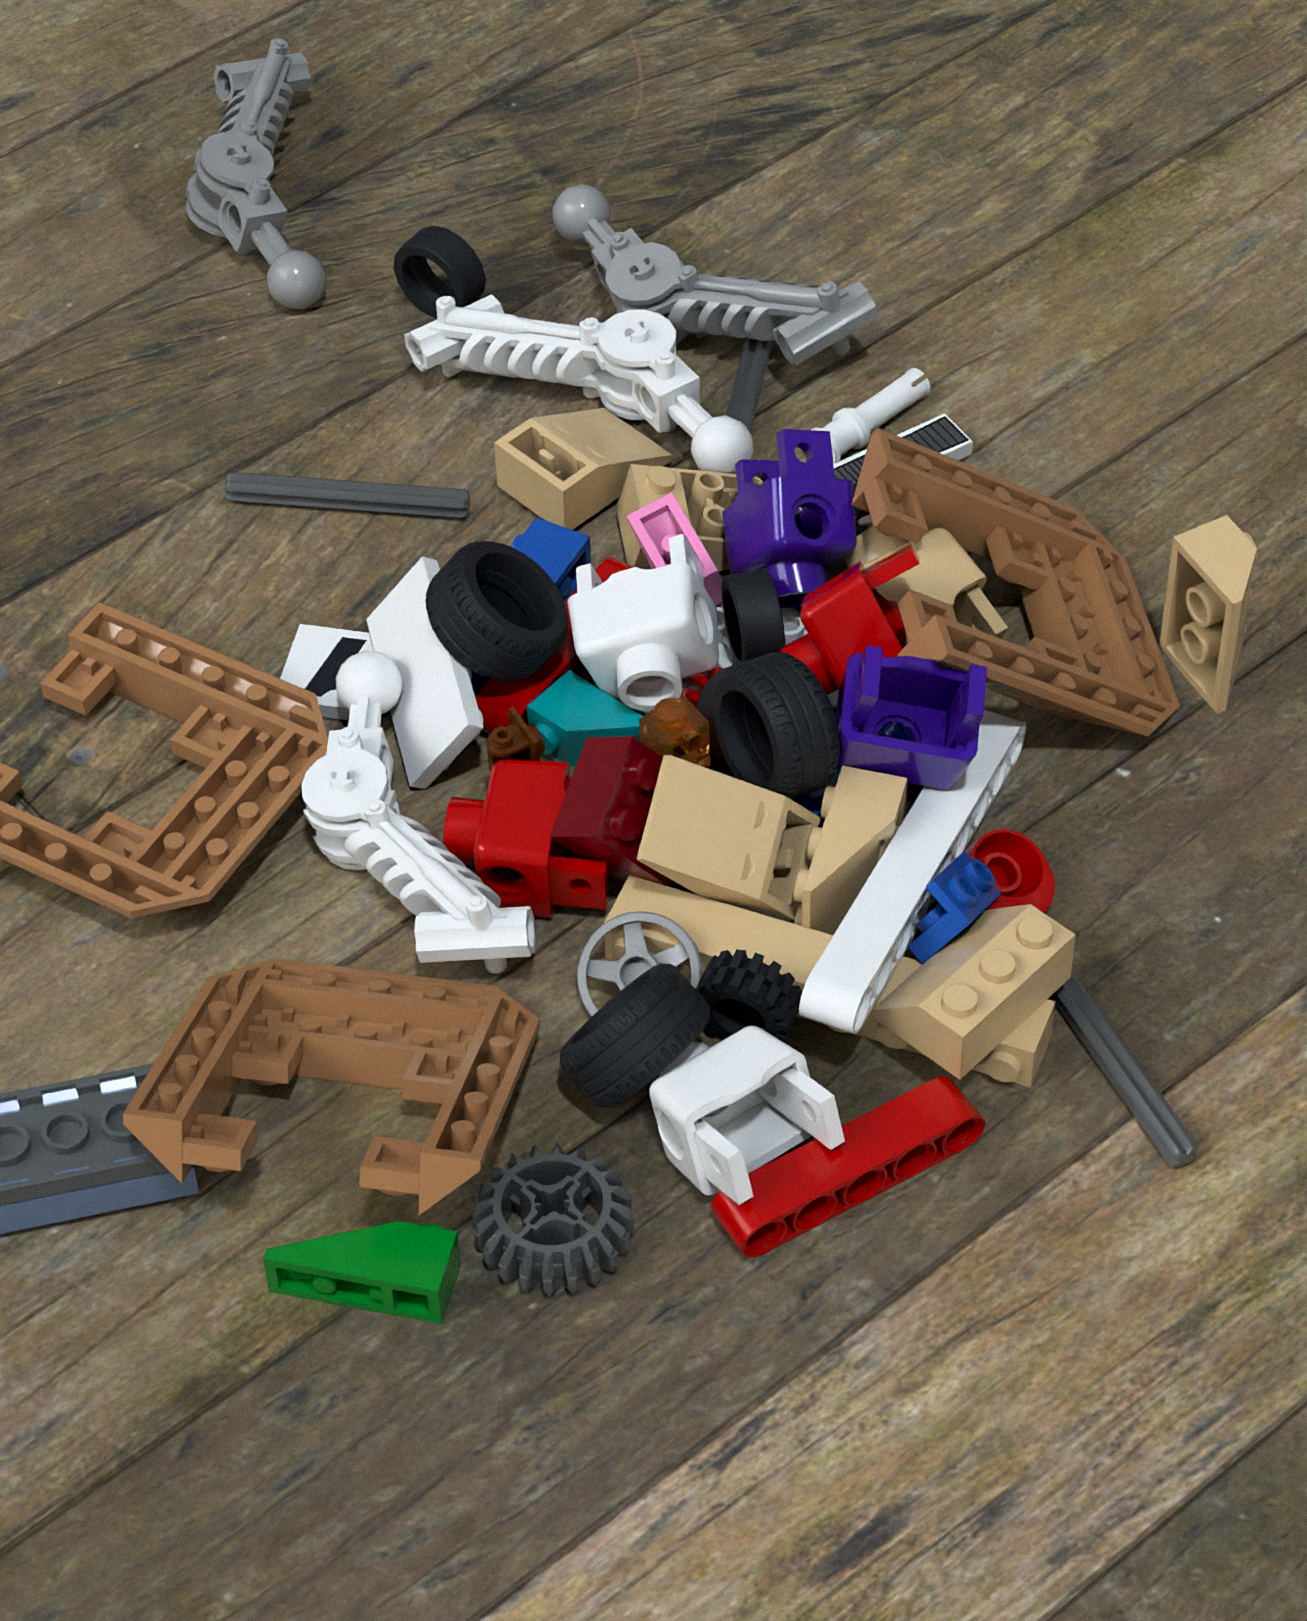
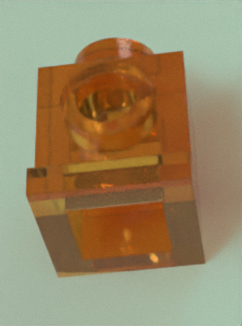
(675, 724)

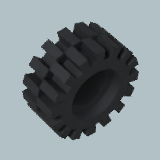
(748, 994)

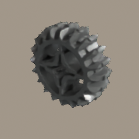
(555, 1238)

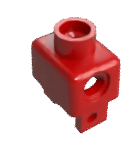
(850, 615)
(512, 841)

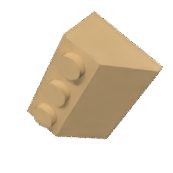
(1208, 606)
(980, 986)

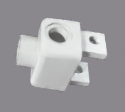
(645, 627)
(738, 1109)

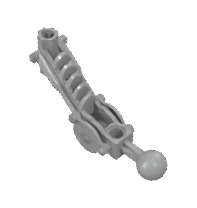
(234, 169)
(654, 279)

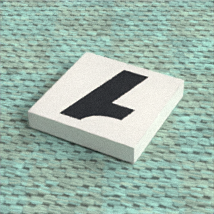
(316, 662)

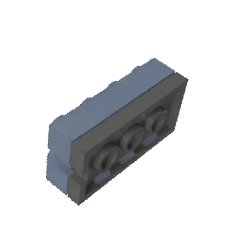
(73, 1155)

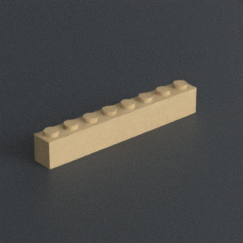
(797, 949)

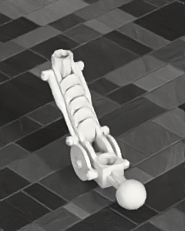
(623, 361)
(363, 828)

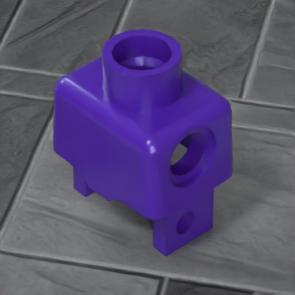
(763, 522)
(918, 702)

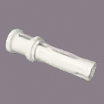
(853, 426)

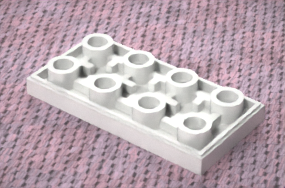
(437, 702)

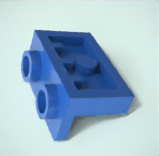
(963, 893)

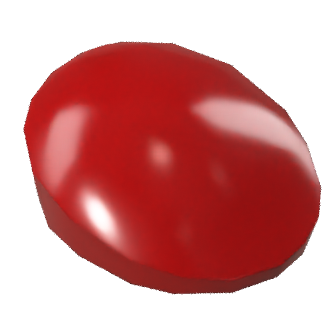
(1017, 867)

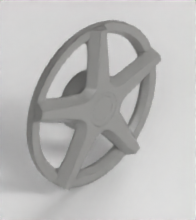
(637, 958)

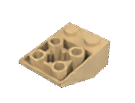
(571, 463)
(700, 495)
(857, 829)
(726, 838)

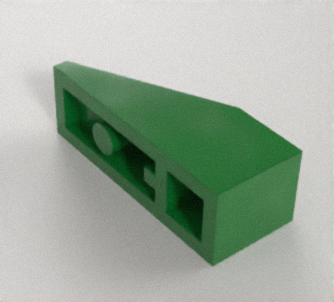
(378, 1269)

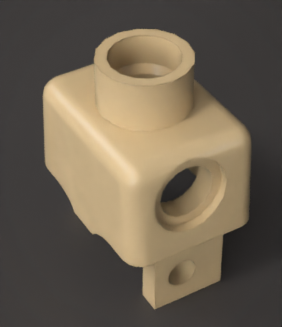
(943, 574)

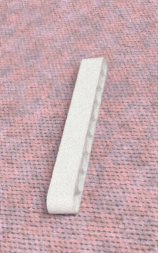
(895, 895)

